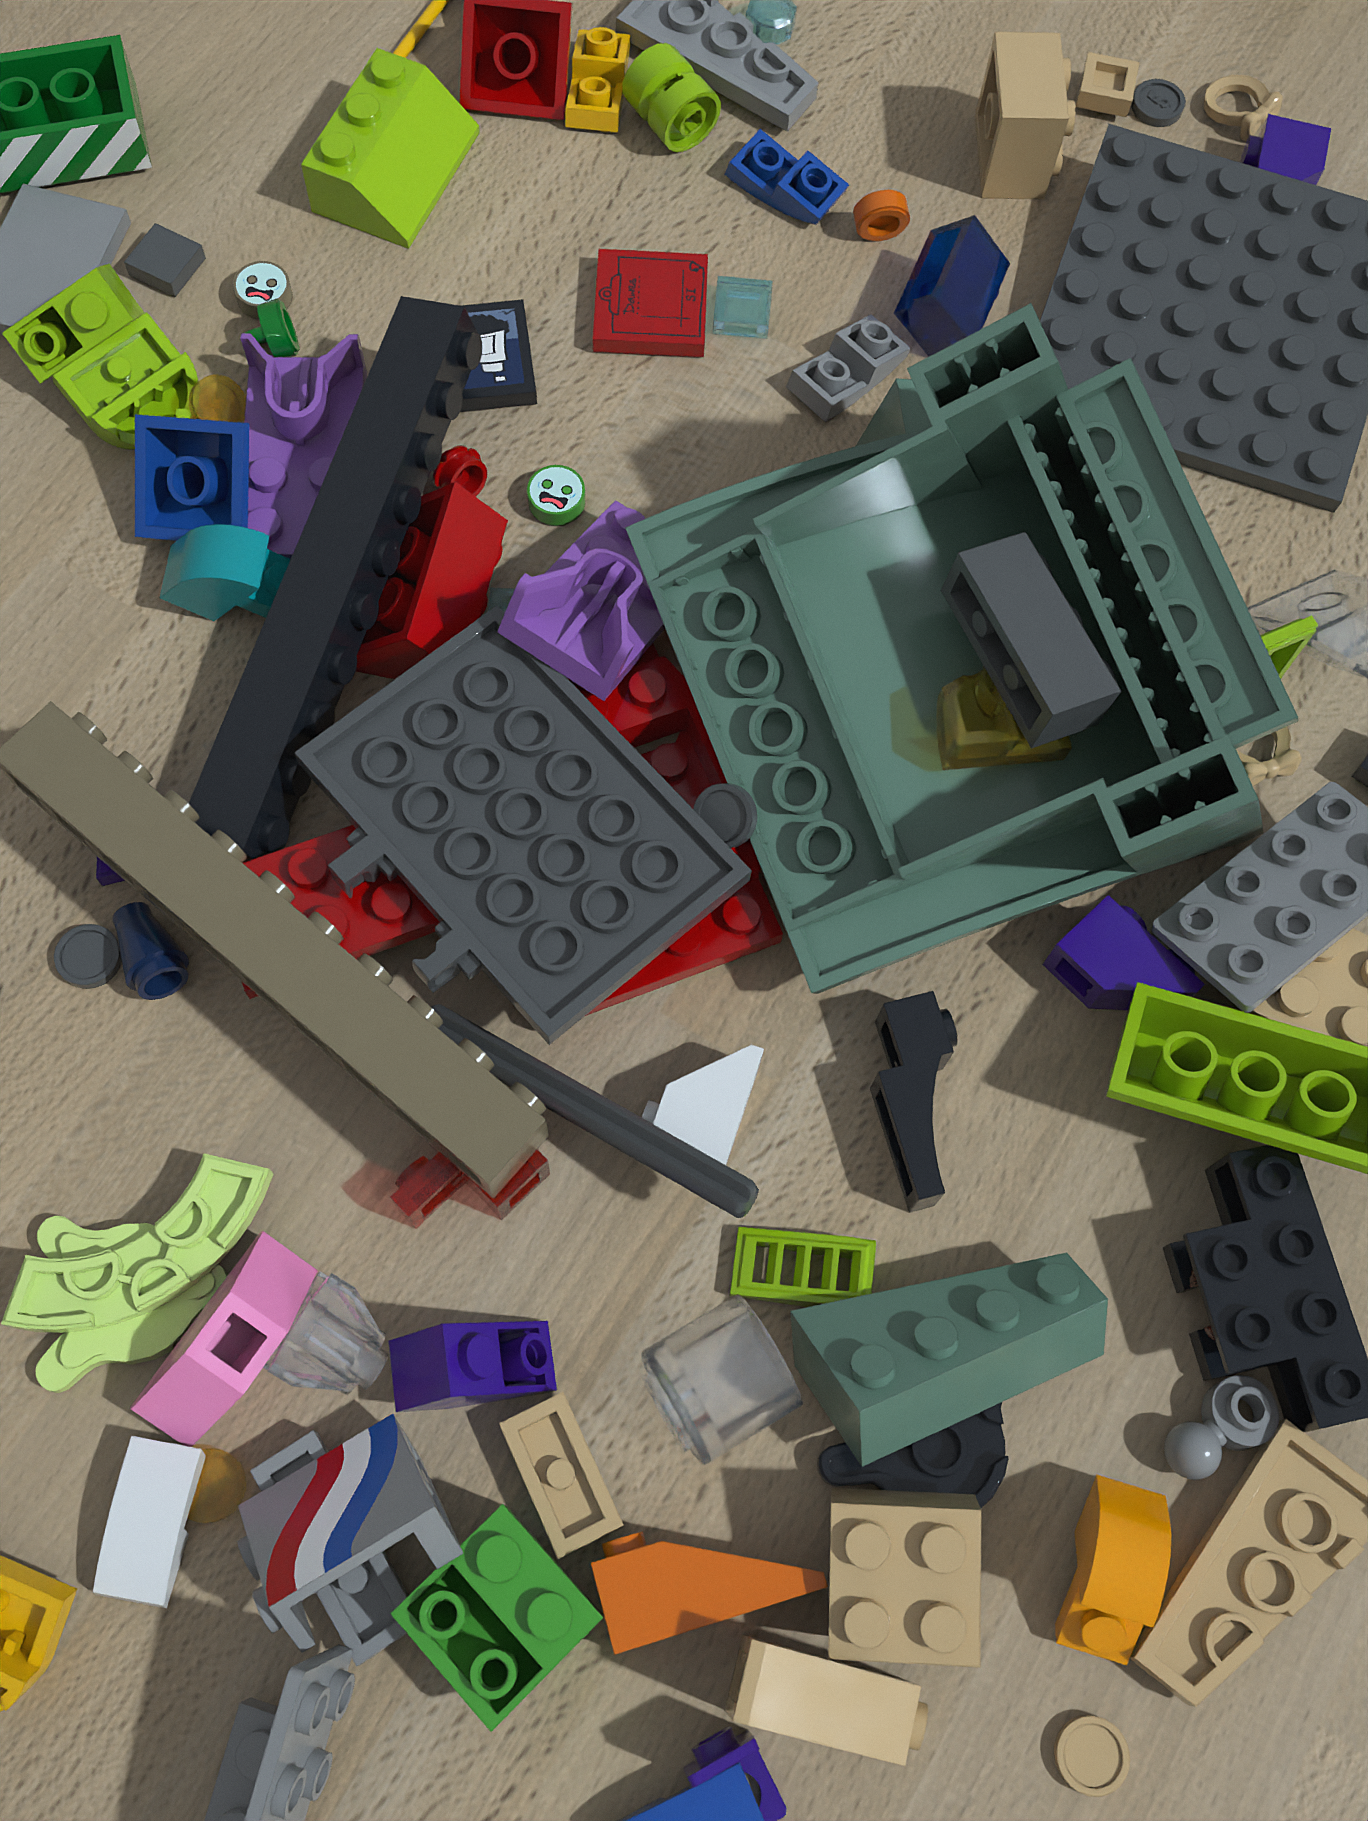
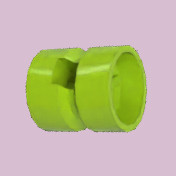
(671, 97)

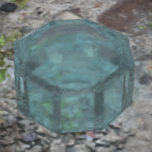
(772, 19)

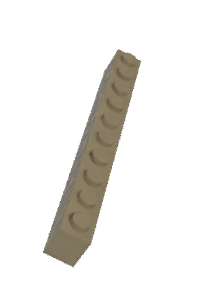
(276, 949)

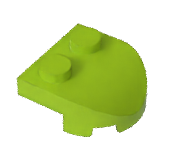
(128, 376)

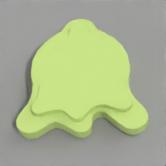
(123, 1343)

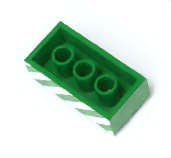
(69, 114)

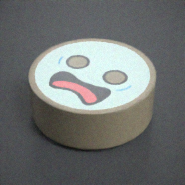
(261, 283)

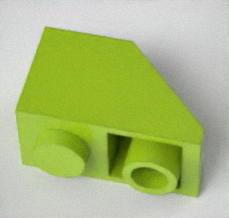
(73, 322)

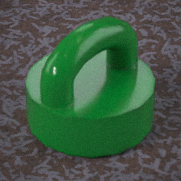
(276, 329)

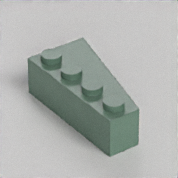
(945, 1348)

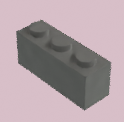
(1029, 639)

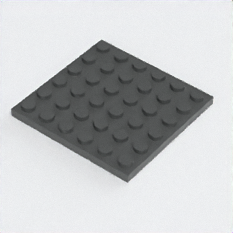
(1232, 304)

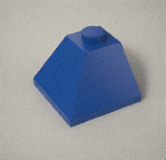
(189, 475)

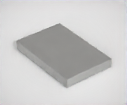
(52, 244)

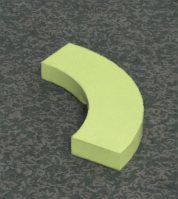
(149, 1271)

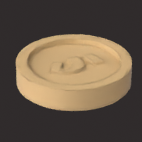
(1091, 1755)

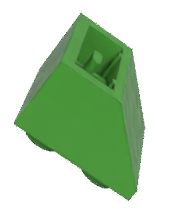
(497, 1616)

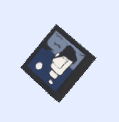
(506, 364)

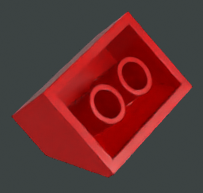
(437, 583)

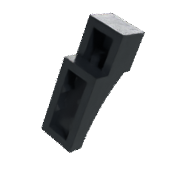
(917, 1045)

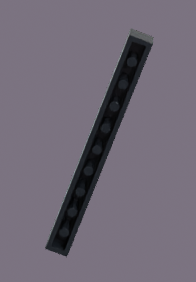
(337, 575)

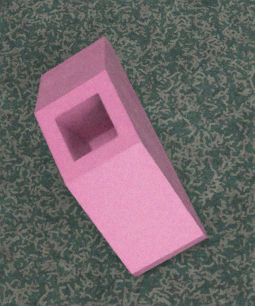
(227, 1342)

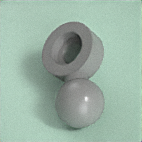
(1196, 1448)

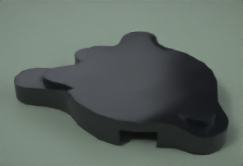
(955, 1460)

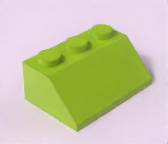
(388, 150)

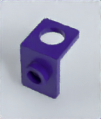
(725, 1750)

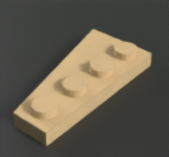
(1263, 1556)

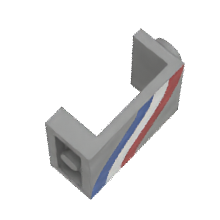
(337, 1518)

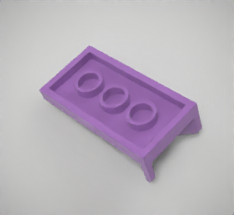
(294, 430)
(589, 609)

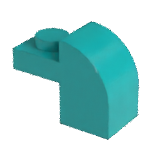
(222, 569)

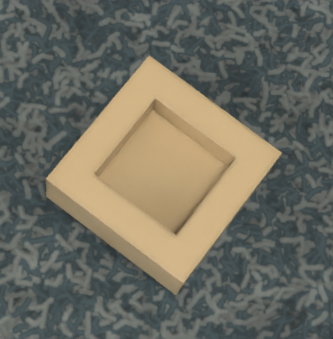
(1107, 84)

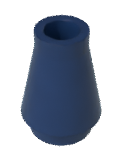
(149, 955)

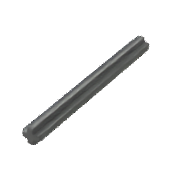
(608, 1120)

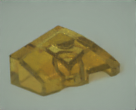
(980, 730)

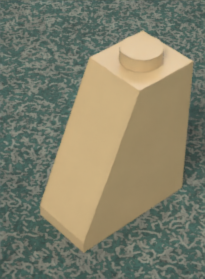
(825, 1701)

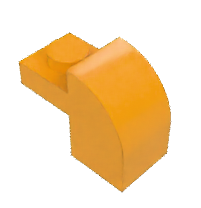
(1119, 1570)

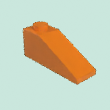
(679, 1588)

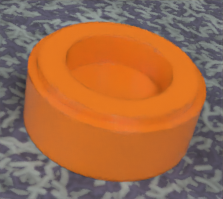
(881, 215)

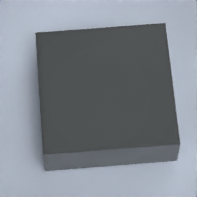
(165, 259)

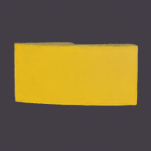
(597, 80)

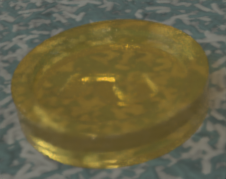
(217, 399)
(219, 1487)

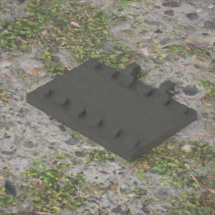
(518, 827)

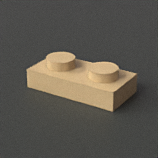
(561, 1475)

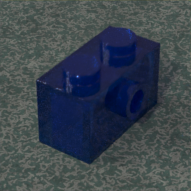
(952, 285)

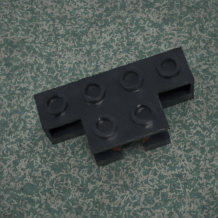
(1273, 1291)

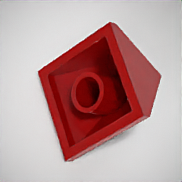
(516, 57)

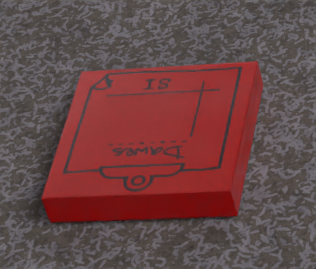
(650, 303)

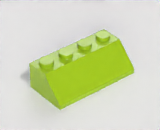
(1244, 1076)

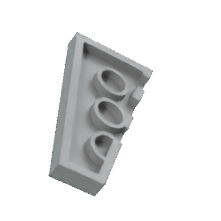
(724, 55)

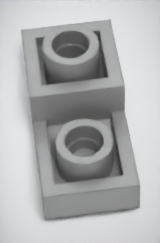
(850, 369)

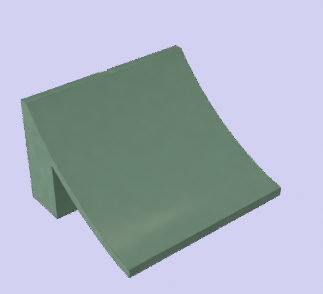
(825, 640)

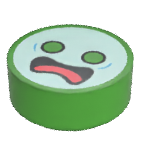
(556, 495)

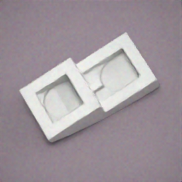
(148, 1521)

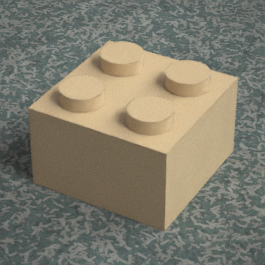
(1023, 115)
(1327, 993)
(905, 1577)

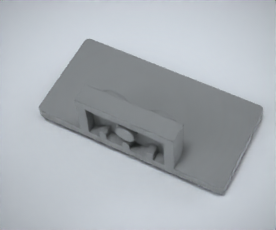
(1276, 900)
(279, 1751)

